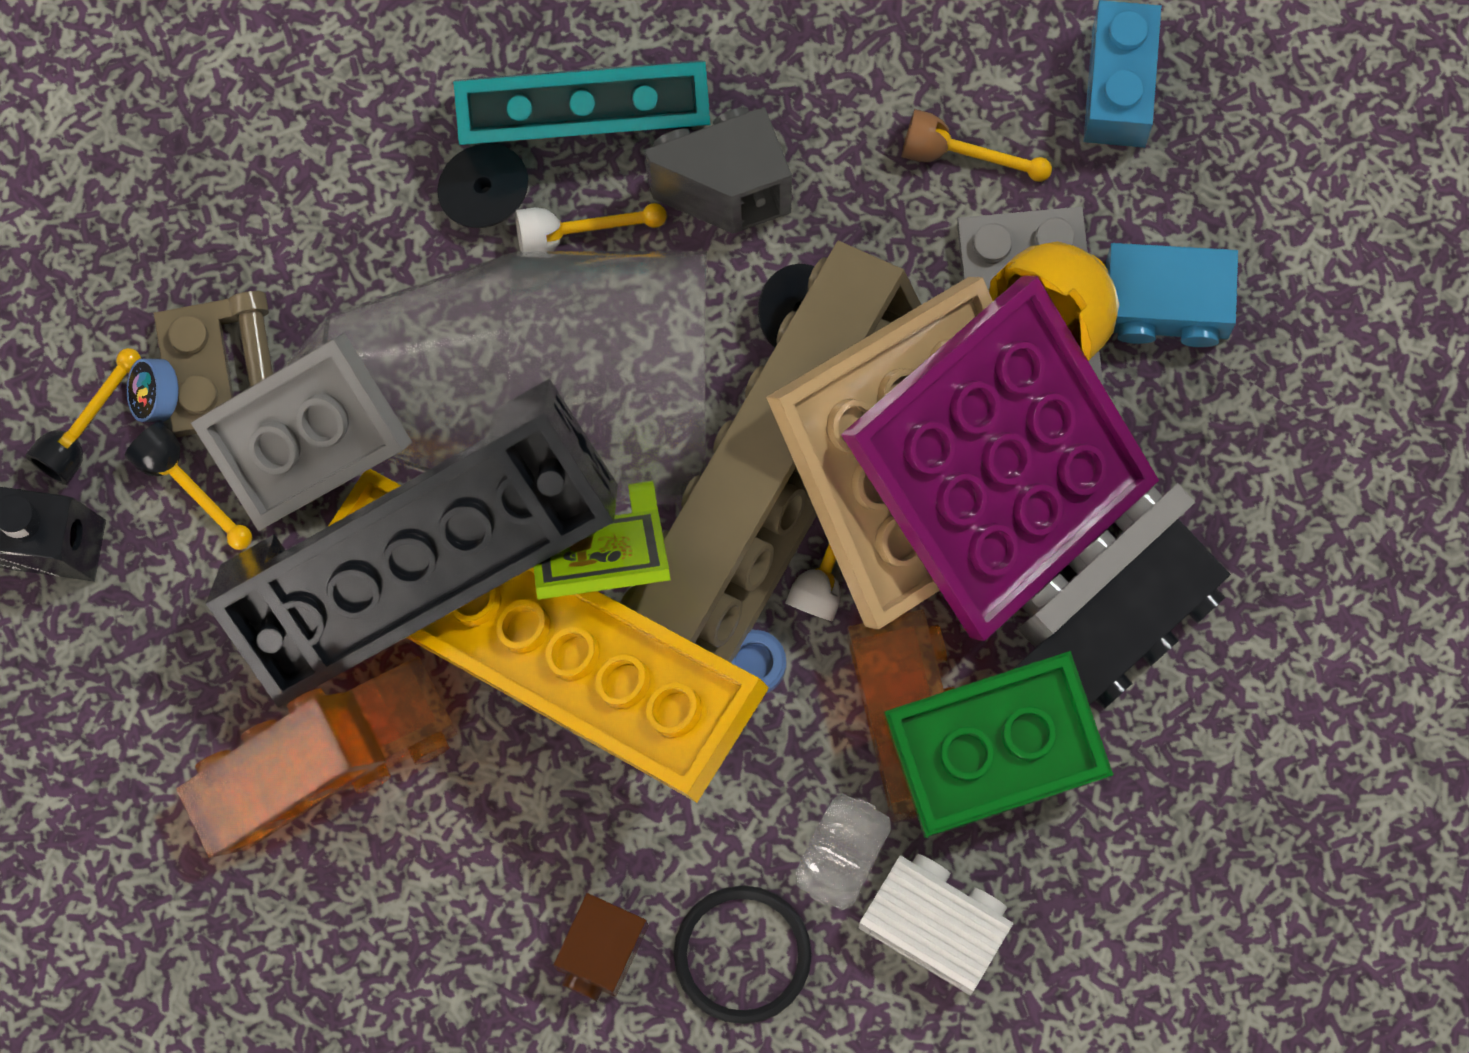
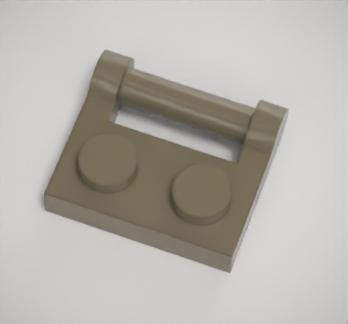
(195, 348)

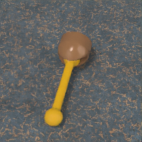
(930, 138)

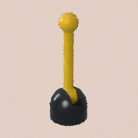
(59, 451)
(158, 454)

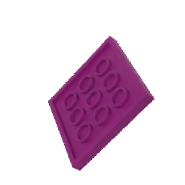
(1001, 457)

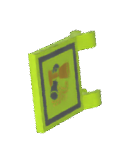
(614, 557)

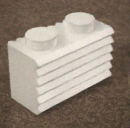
(936, 922)

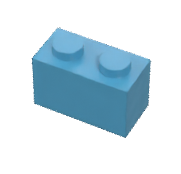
(1122, 73)
(1174, 292)

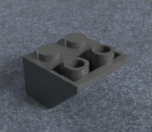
(724, 172)

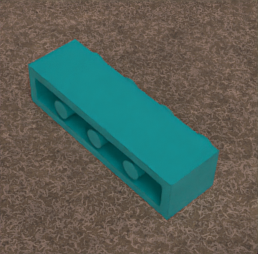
(581, 102)

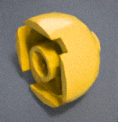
(1076, 286)

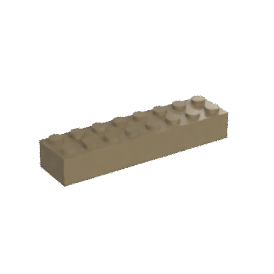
(750, 502)

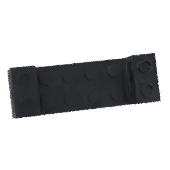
(416, 549)

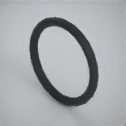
(751, 1015)

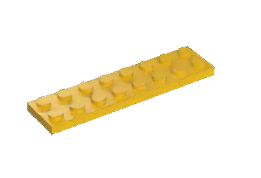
(596, 671)

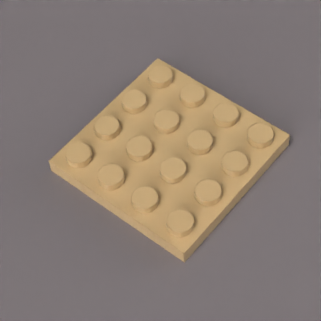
(820, 405)

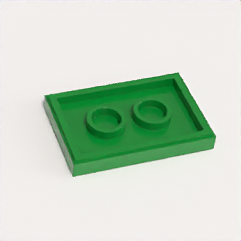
(997, 744)

